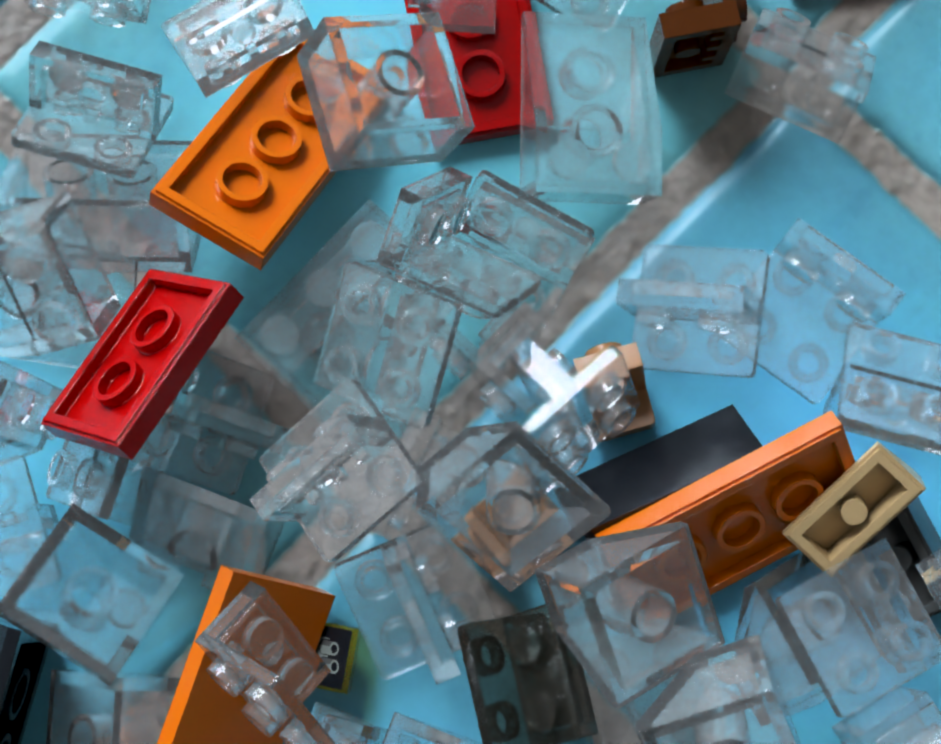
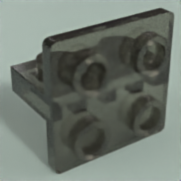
(525, 681)

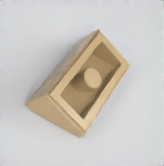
(855, 507)

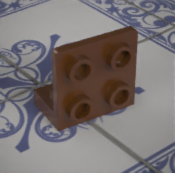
(695, 35)

